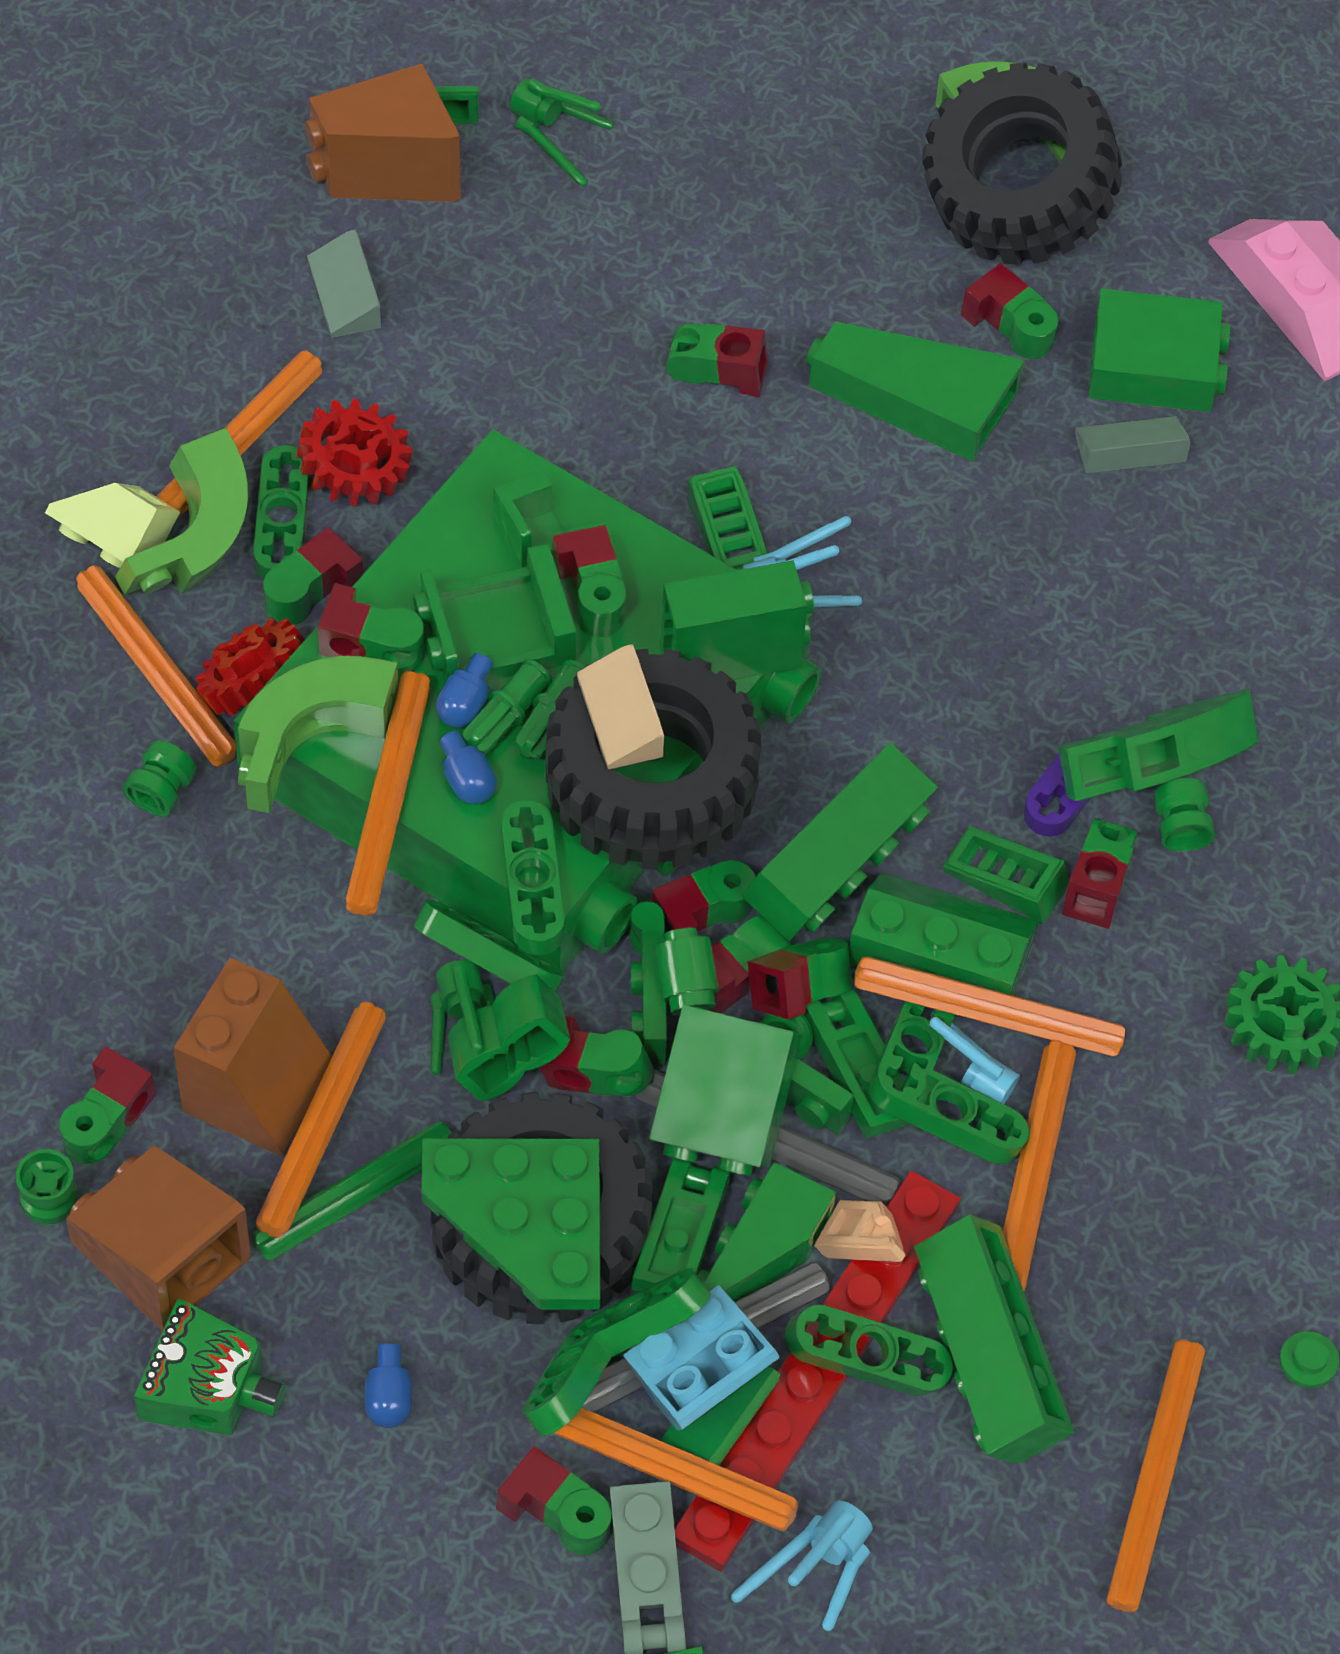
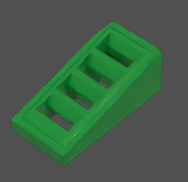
(720, 493)
(1036, 892)

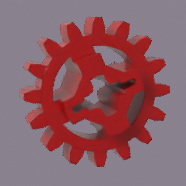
(353, 452)
(246, 664)

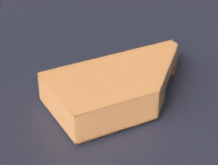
(861, 1233)

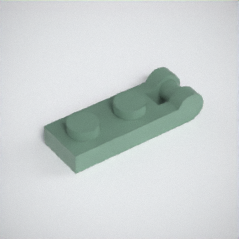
(647, 1565)

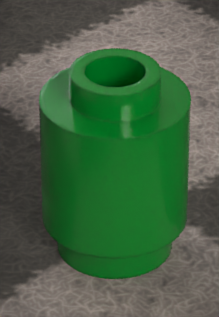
(686, 970)

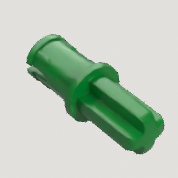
(506, 706)
(532, 736)

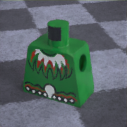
(204, 1375)

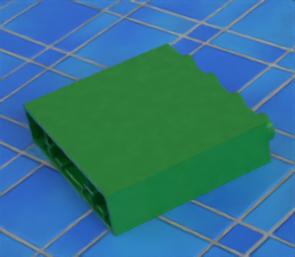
(457, 846)

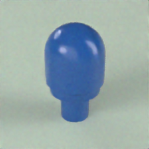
(464, 693)
(467, 770)
(388, 1389)

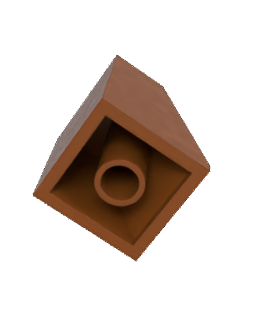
(385, 140)
(250, 1059)
(161, 1233)

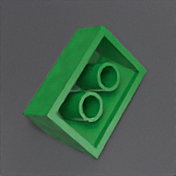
(941, 934)

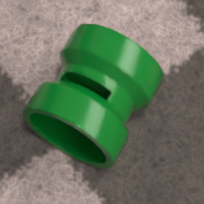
(159, 779)
(1184, 815)
(46, 1174)

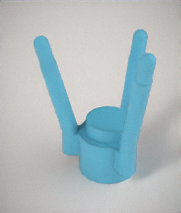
(811, 558)
(985, 1073)
(833, 1538)

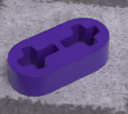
(1042, 794)

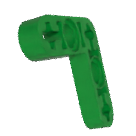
(925, 1087)
(603, 1335)

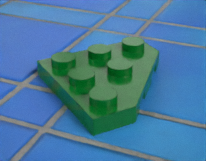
(524, 1210)

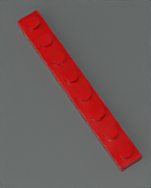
(806, 1390)

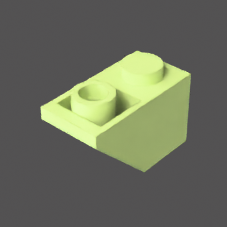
(115, 518)

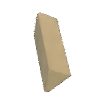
(621, 709)

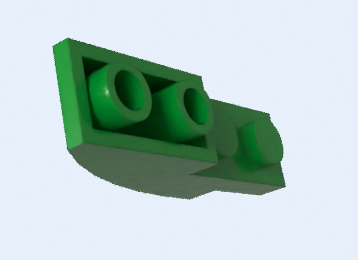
(1161, 748)

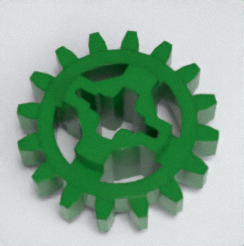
(1284, 1015)

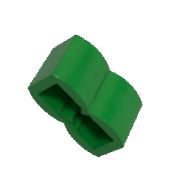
(517, 1035)

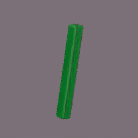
(351, 1192)

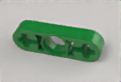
(273, 496)
(522, 896)
(483, 945)
(903, 1378)

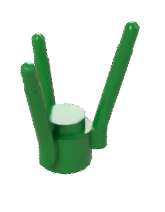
(541, 105)
(459, 994)

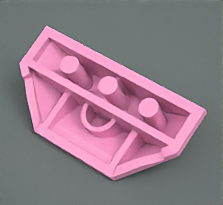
(1295, 279)

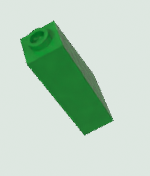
(917, 384)

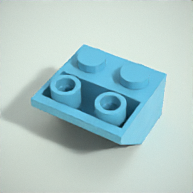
(700, 1359)

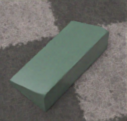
(345, 286)
(1132, 444)

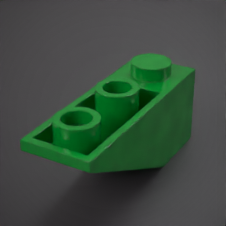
(774, 1233)

